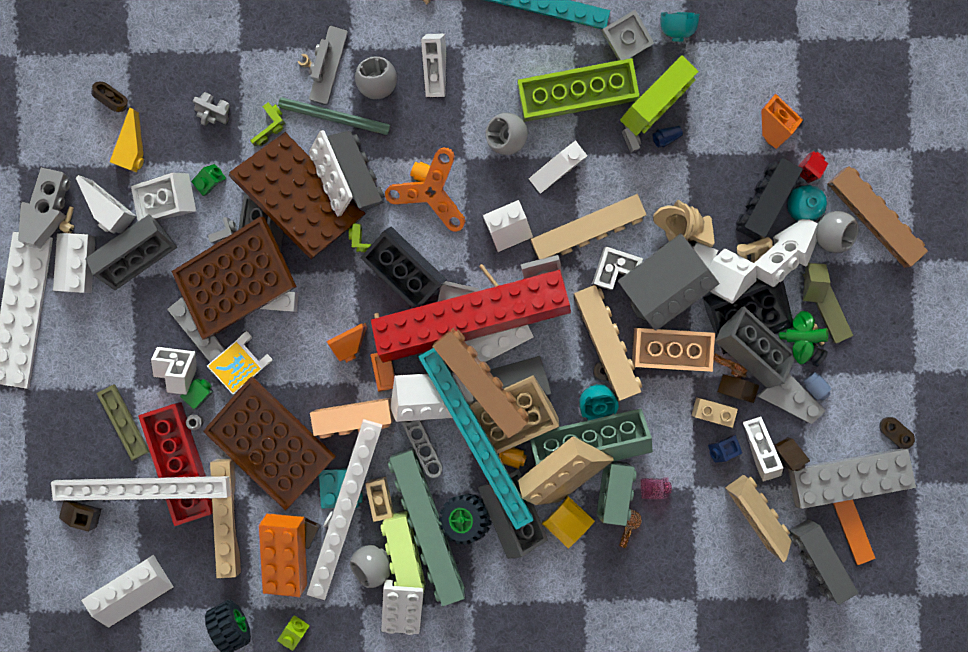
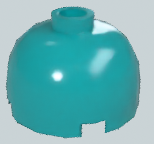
(679, 25)
(807, 203)
(598, 402)

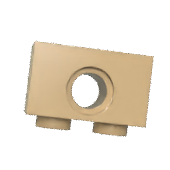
(714, 412)
(379, 499)

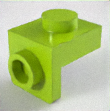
(355, 235)
(293, 633)

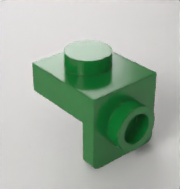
(208, 179)

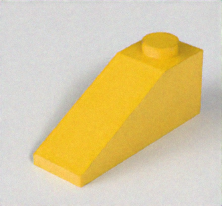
(129, 149)

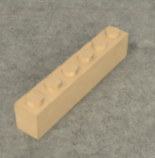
(589, 227)
(606, 342)

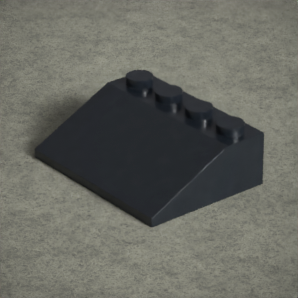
(761, 299)

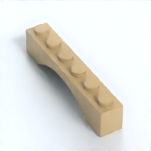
(226, 544)

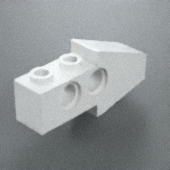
(789, 249)

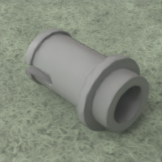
(191, 423)

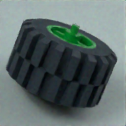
(465, 519)
(227, 626)

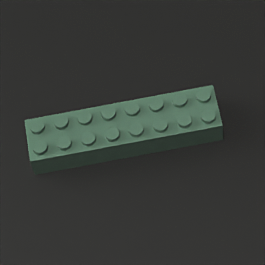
(425, 521)

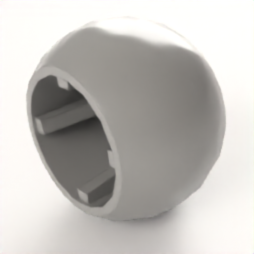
(375, 77)
(506, 133)
(837, 232)
(370, 566)

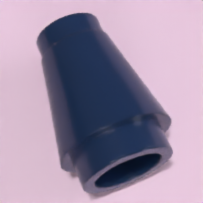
(665, 136)

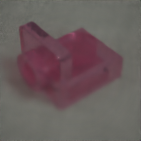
(655, 488)

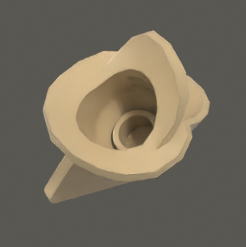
(685, 220)

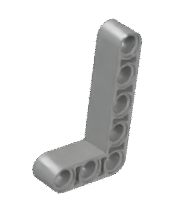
(417, 443)

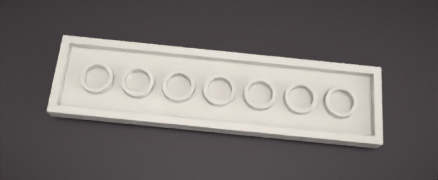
(22, 310)

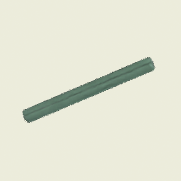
(334, 116)

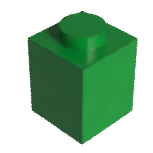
(197, 393)

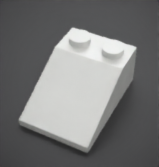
(164, 197)
(104, 208)

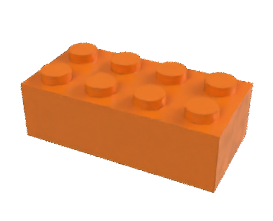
(283, 555)

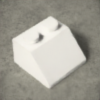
(508, 226)
(733, 274)

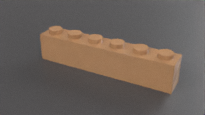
(877, 217)
(481, 383)

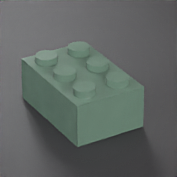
(616, 493)

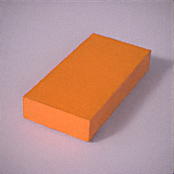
(383, 373)

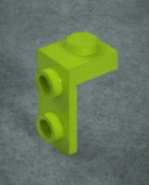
(276, 127)

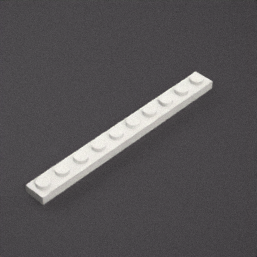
(141, 488)
(344, 509)

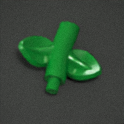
(804, 336)

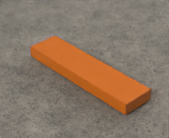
(854, 531)

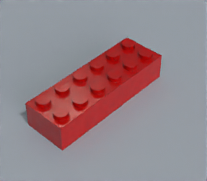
(175, 456)

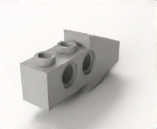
(35, 225)

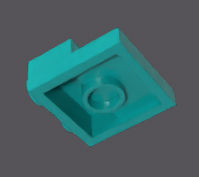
(330, 487)

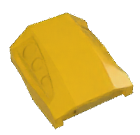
(568, 522)

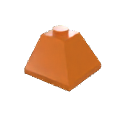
(778, 121)
(348, 343)

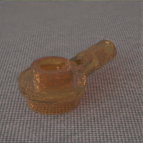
(737, 369)
(633, 523)

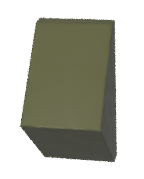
(816, 282)

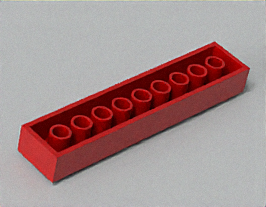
(471, 314)

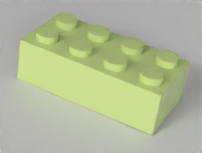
(403, 550)

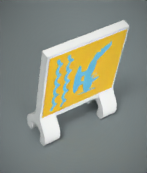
(237, 364)

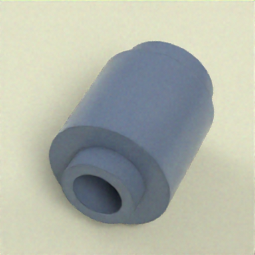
(817, 386)

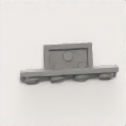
(326, 64)

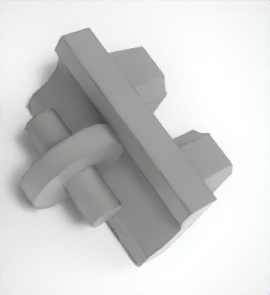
(210, 112)

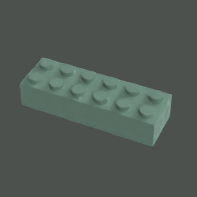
(616, 435)

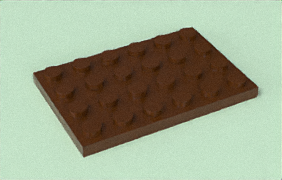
(292, 194)
(233, 278)
(269, 443)

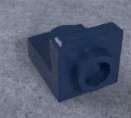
(725, 449)

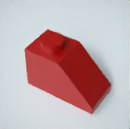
(813, 167)

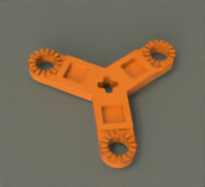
(436, 178)

